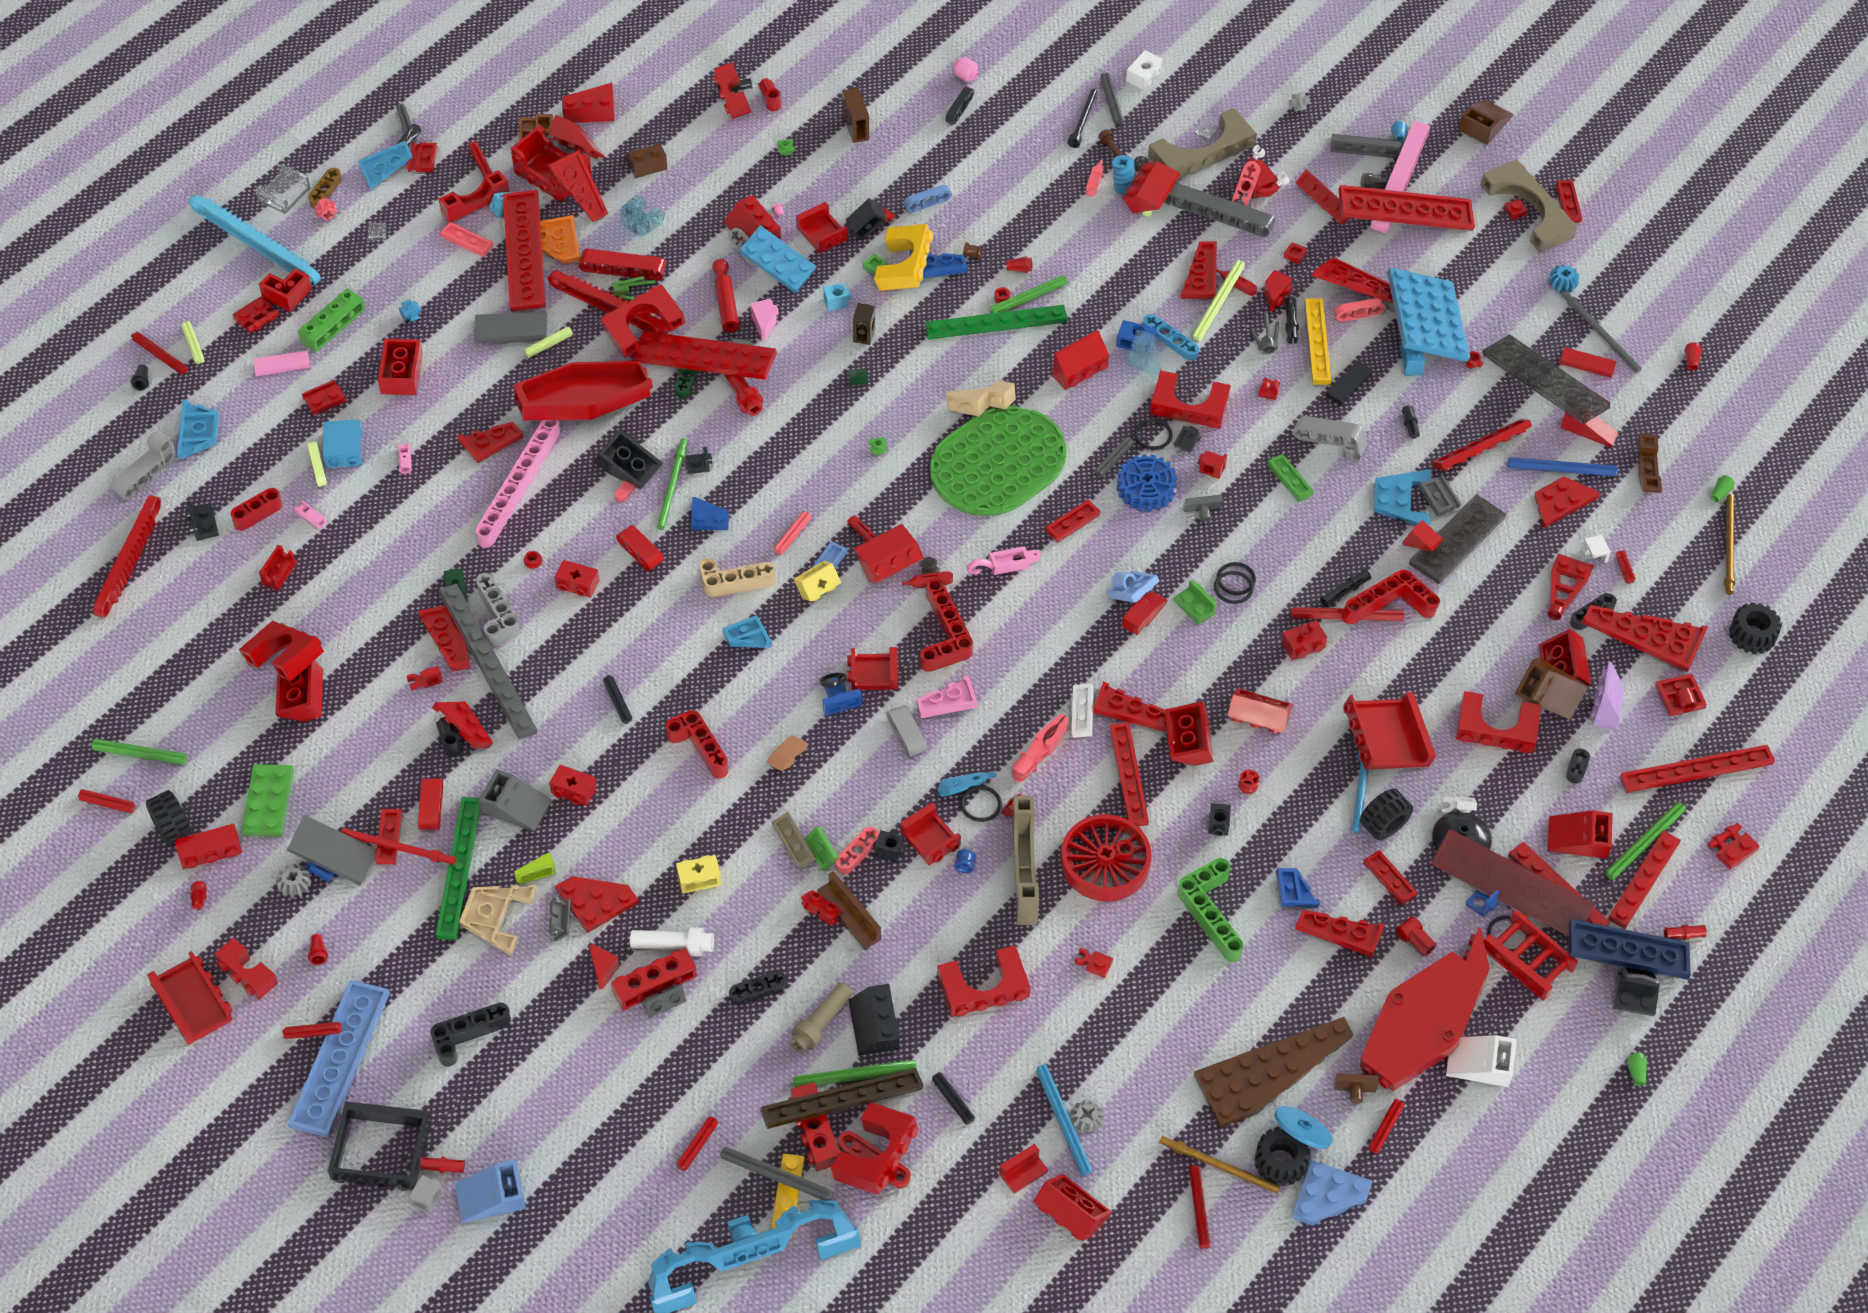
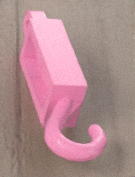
(1003, 561)

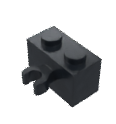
(866, 219)

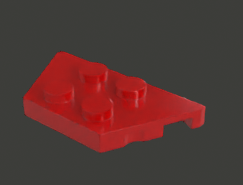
(1562, 499)

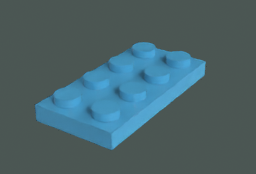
(777, 259)

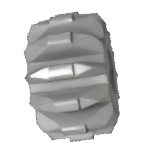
(293, 881)

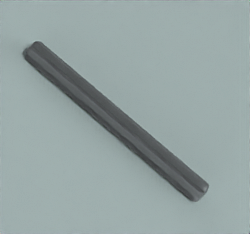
(776, 1174)

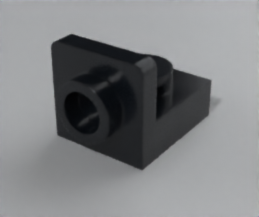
(1187, 438)
(698, 462)

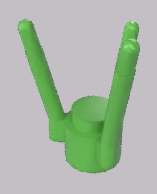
(621, 288)

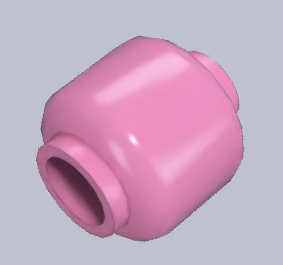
(966, 69)

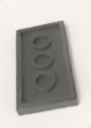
(510, 327)
(331, 850)

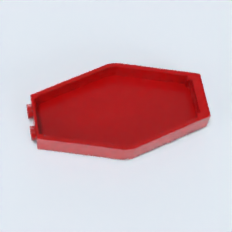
(582, 390)
(1422, 1021)

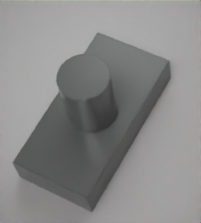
(1203, 505)

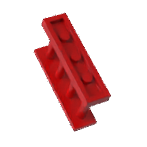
(1525, 972)

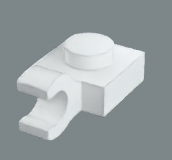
(1462, 803)

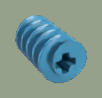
(1123, 173)

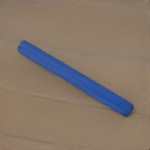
(1562, 466)

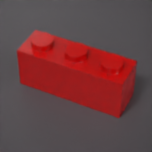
(208, 846)

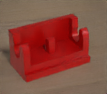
(277, 568)

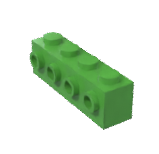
(331, 320)

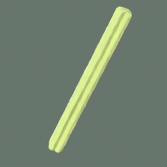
(1218, 300)

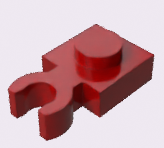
(1097, 963)

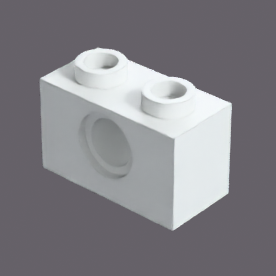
(1144, 70)

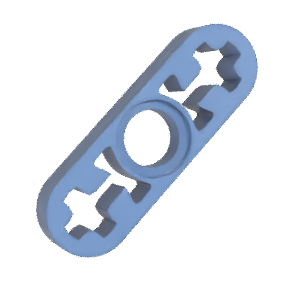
(937, 195)

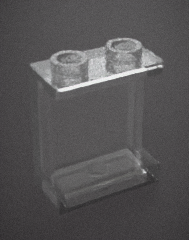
(284, 189)

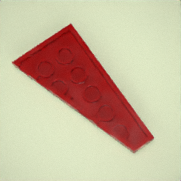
(1353, 278)
(1653, 635)

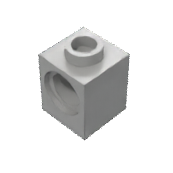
(426, 1194)

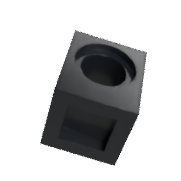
(1222, 813)
(889, 839)

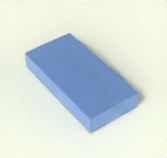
(833, 553)

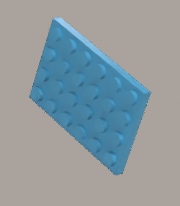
(1428, 314)

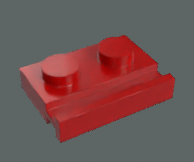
(423, 157)
(323, 397)

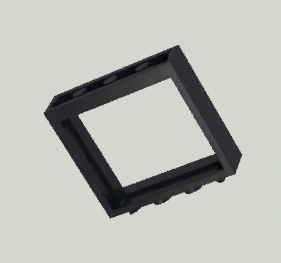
(383, 1114)

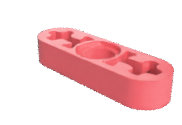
(1254, 175)
(1349, 311)
(855, 859)

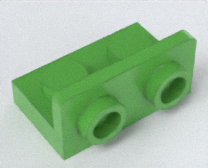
(1196, 603)

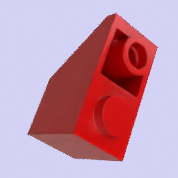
(1276, 289)

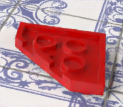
(595, 900)

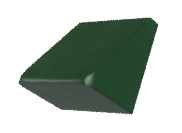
(858, 376)

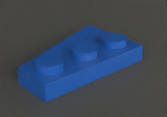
(943, 264)

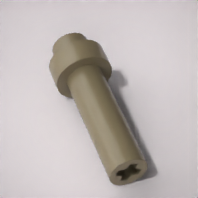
(808, 1032)

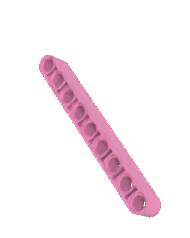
(1404, 166)
(517, 482)

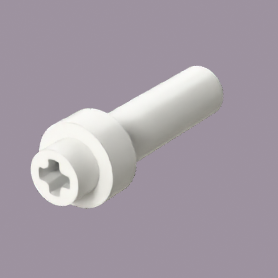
(694, 941)

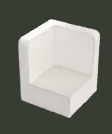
(1596, 547)

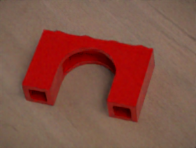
(654, 301)
(1207, 413)
(300, 651)
(1474, 729)
(964, 999)
(874, 1172)

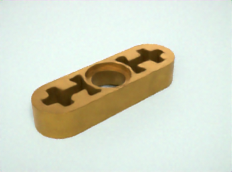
(325, 180)

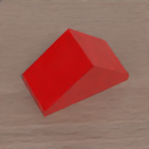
(1423, 537)
(604, 964)

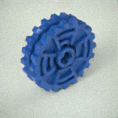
(1146, 482)

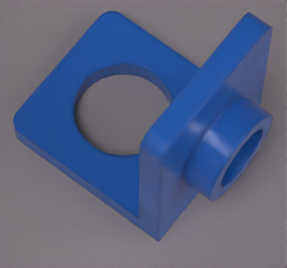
(1490, 903)

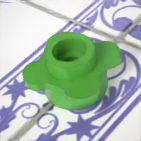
(785, 147)
(878, 446)

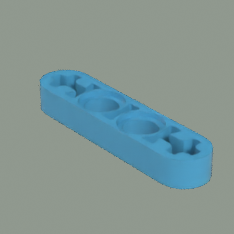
(1183, 348)

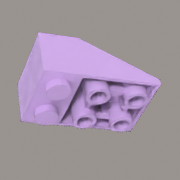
(1608, 699)

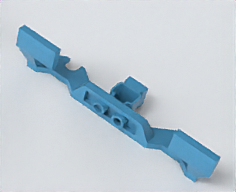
(747, 1247)

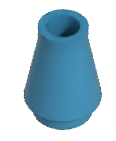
(1399, 131)

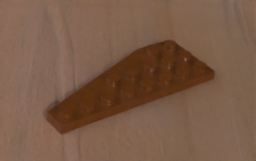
(1255, 1078)

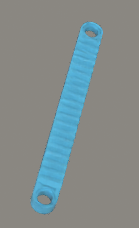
(252, 237)

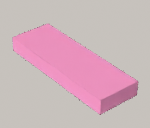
(281, 363)

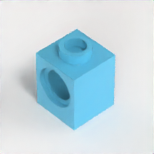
(836, 296)

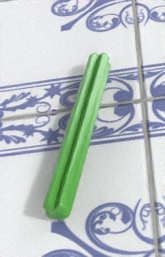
(1029, 295)
(139, 751)

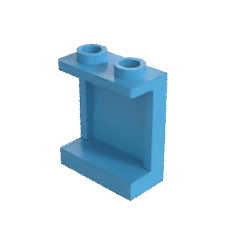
(342, 443)

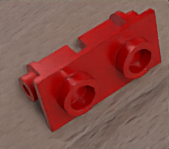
(815, 902)

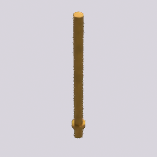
(1729, 581)

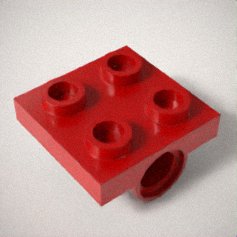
(1680, 695)

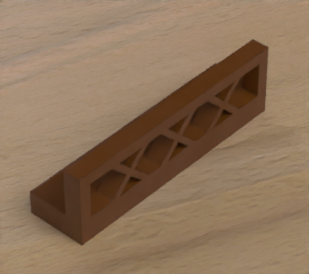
(855, 916)

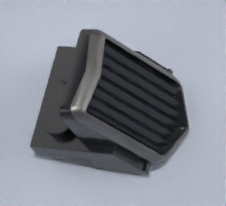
(1636, 991)

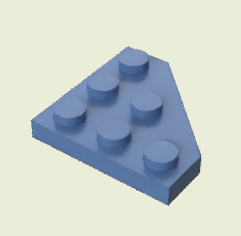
(1329, 1193)

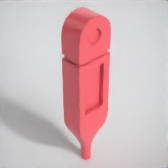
(1094, 179)
(624, 491)

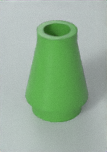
(1722, 488)
(1637, 1066)

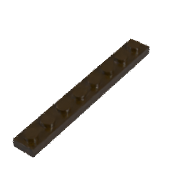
(841, 1098)

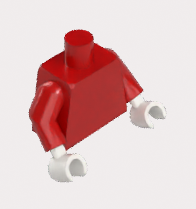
(1267, 181)

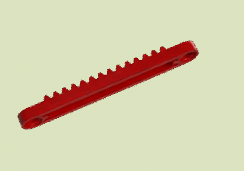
(602, 301)
(128, 555)

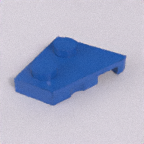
(708, 516)
(1294, 890)

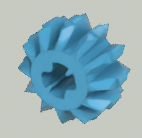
(1564, 278)

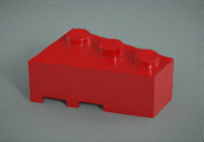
(590, 105)

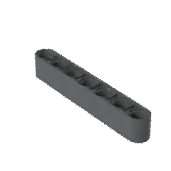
(1220, 210)

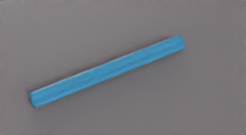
(1064, 1120)

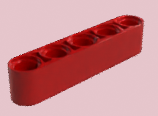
(622, 264)

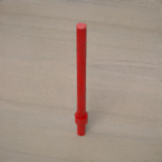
(434, 855)

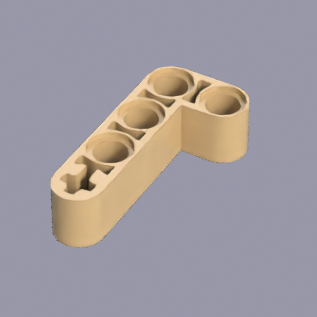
(743, 578)

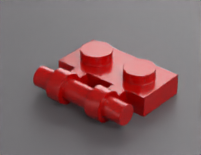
(255, 315)
(1736, 851)

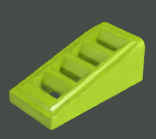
(535, 870)

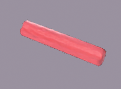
(792, 532)

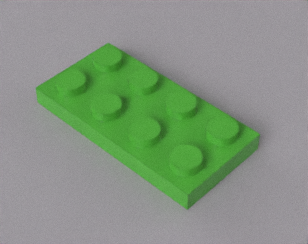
(267, 800)

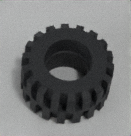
(1760, 617)
(1386, 814)
(168, 817)
(1281, 1171)

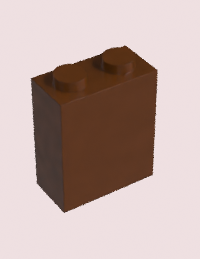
(855, 115)

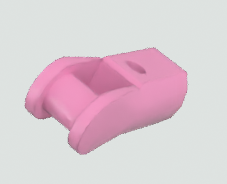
(404, 457)
(310, 515)

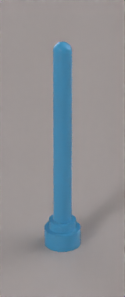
(1360, 796)

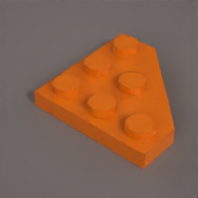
(560, 239)

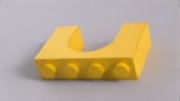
(909, 272)

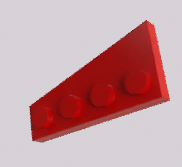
(1202, 273)
(1122, 707)

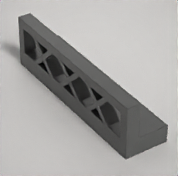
(1365, 146)

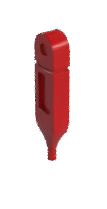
(1241, 284)
(920, 581)

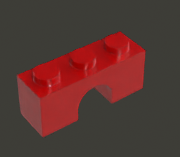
(736, 102)
(256, 980)

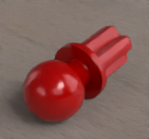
(198, 894)

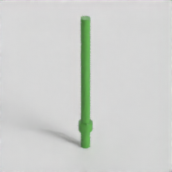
(679, 457)

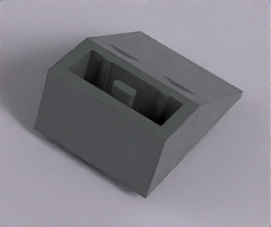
(513, 801)

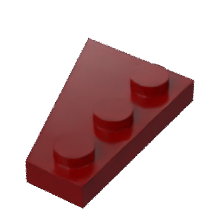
(486, 443)
(467, 723)

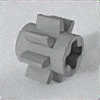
(1299, 101)

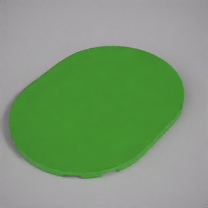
(998, 461)

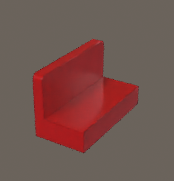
(1023, 1169)

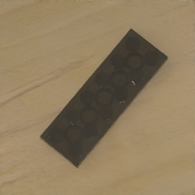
(1459, 538)

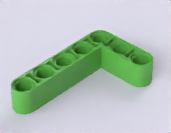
(1208, 909)

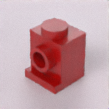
(1212, 464)

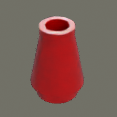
(1020, 264)
(1693, 354)
(317, 951)

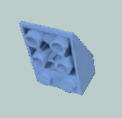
(490, 1192)

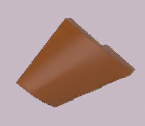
(527, 124)

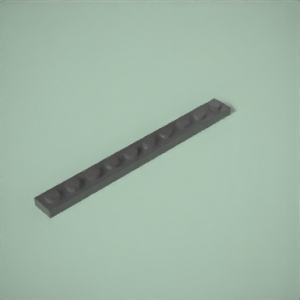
(487, 661)

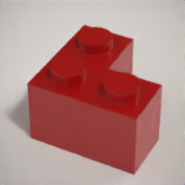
(285, 292)

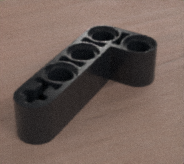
(471, 1031)

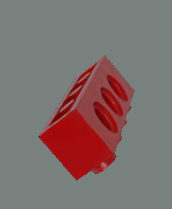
(629, 997)
(826, 1155)

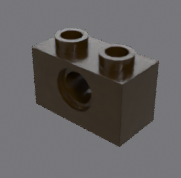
(864, 324)

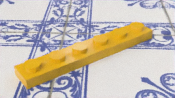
(1317, 341)

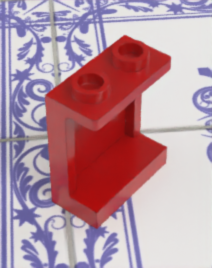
(821, 228)
(873, 670)
(929, 835)

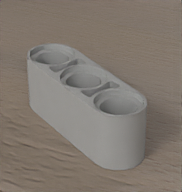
(906, 731)

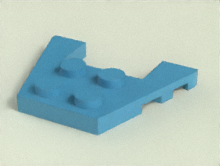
(1393, 496)

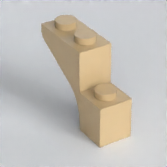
(978, 400)

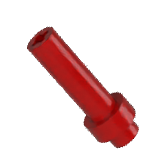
(747, 398)

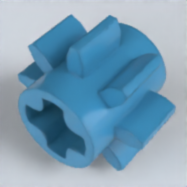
(410, 310)

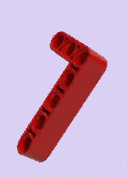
(1397, 585)
(953, 628)

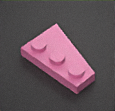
(951, 699)

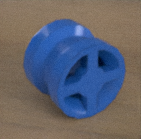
(965, 861)

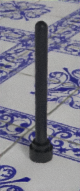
(1075, 138)

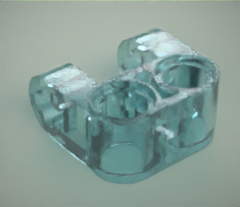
(638, 221)

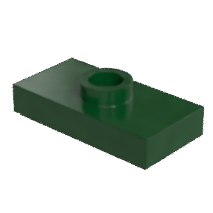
(456, 577)

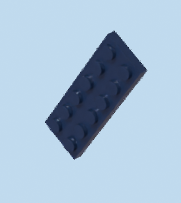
(1629, 949)

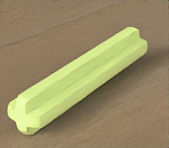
(192, 342)
(548, 342)

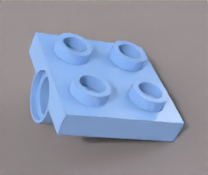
(1131, 585)

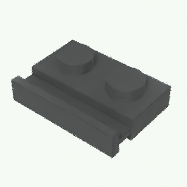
(1439, 495)

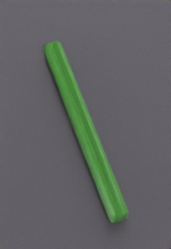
(1643, 842)
(854, 1073)

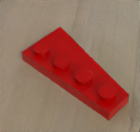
(578, 182)
(446, 637)
(1349, 934)

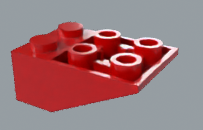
(571, 135)
(1581, 833)

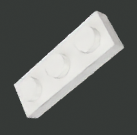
(1082, 710)

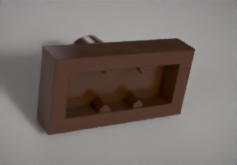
(1356, 1085)

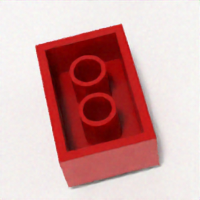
(400, 366)

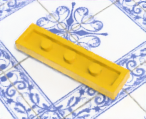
(786, 1195)

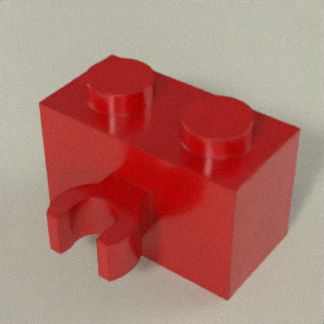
(1304, 640)

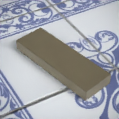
(793, 840)

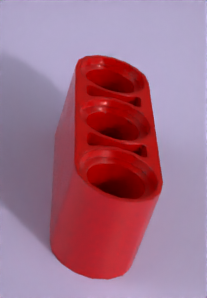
(256, 509)
(640, 548)
(430, 804)

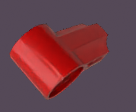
(770, 94)
(1413, 932)

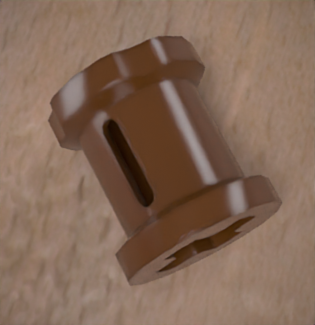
(973, 251)

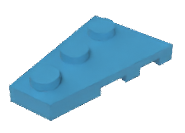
(384, 163)

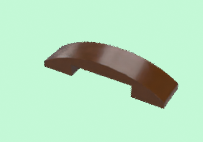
(1648, 463)

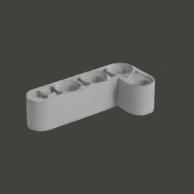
(1333, 432)
(146, 468)
(499, 609)

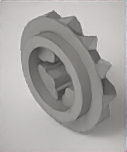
(1086, 1124)

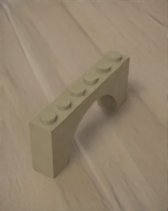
(1235, 138)
(1516, 180)
(1024, 861)

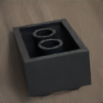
(628, 460)

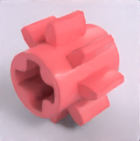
(325, 209)

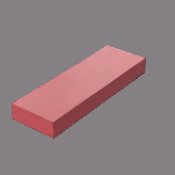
(466, 239)

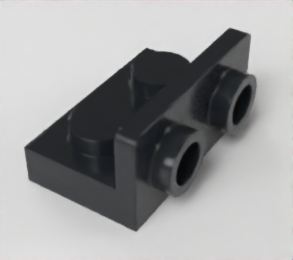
(203, 521)

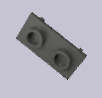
(560, 923)
(668, 999)

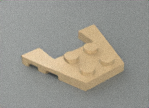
(487, 910)

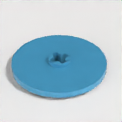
(1303, 1127)

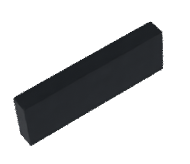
(1349, 383)

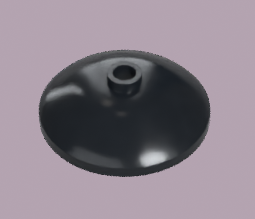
(1457, 821)

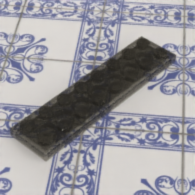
(1546, 379)

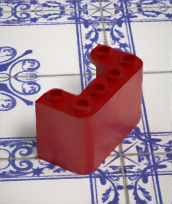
(531, 159)

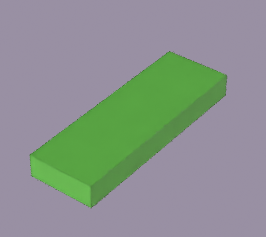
(1290, 477)

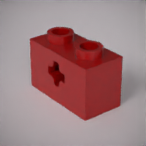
(577, 578)
(572, 785)

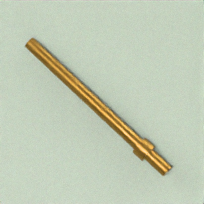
(1181, 1148)

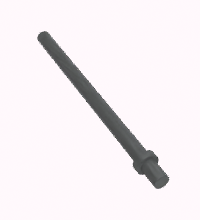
(1572, 301)

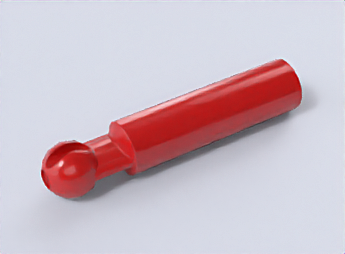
(725, 296)

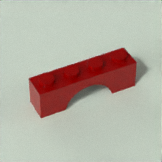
(457, 206)

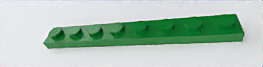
(996, 322)
(458, 874)

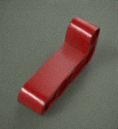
(694, 731)

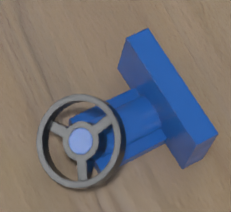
(838, 697)

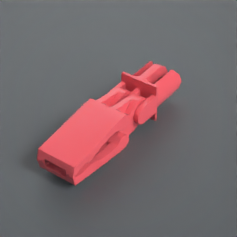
(1038, 749)

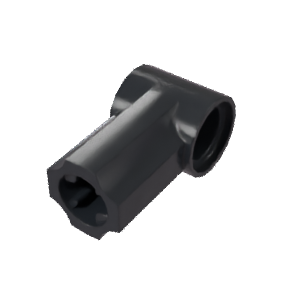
(449, 738)

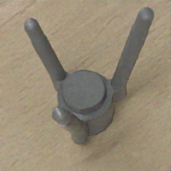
(1268, 343)

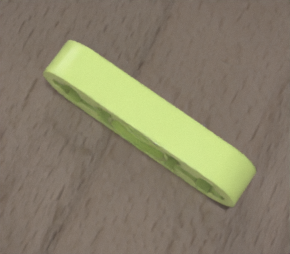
(317, 464)

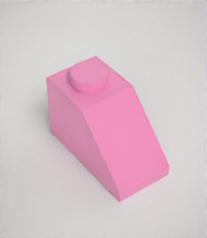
(764, 316)

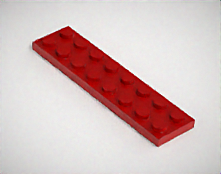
(1406, 207)
(524, 250)
(705, 355)

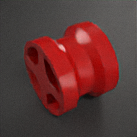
(1251, 777)

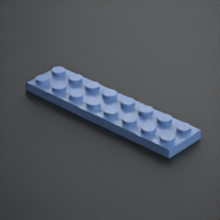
(339, 1059)

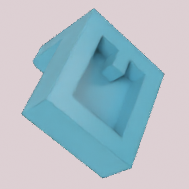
(497, 204)

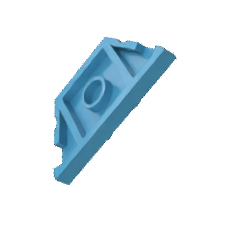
(197, 429)

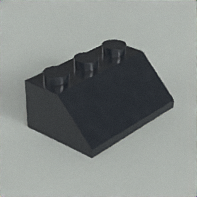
(874, 1020)

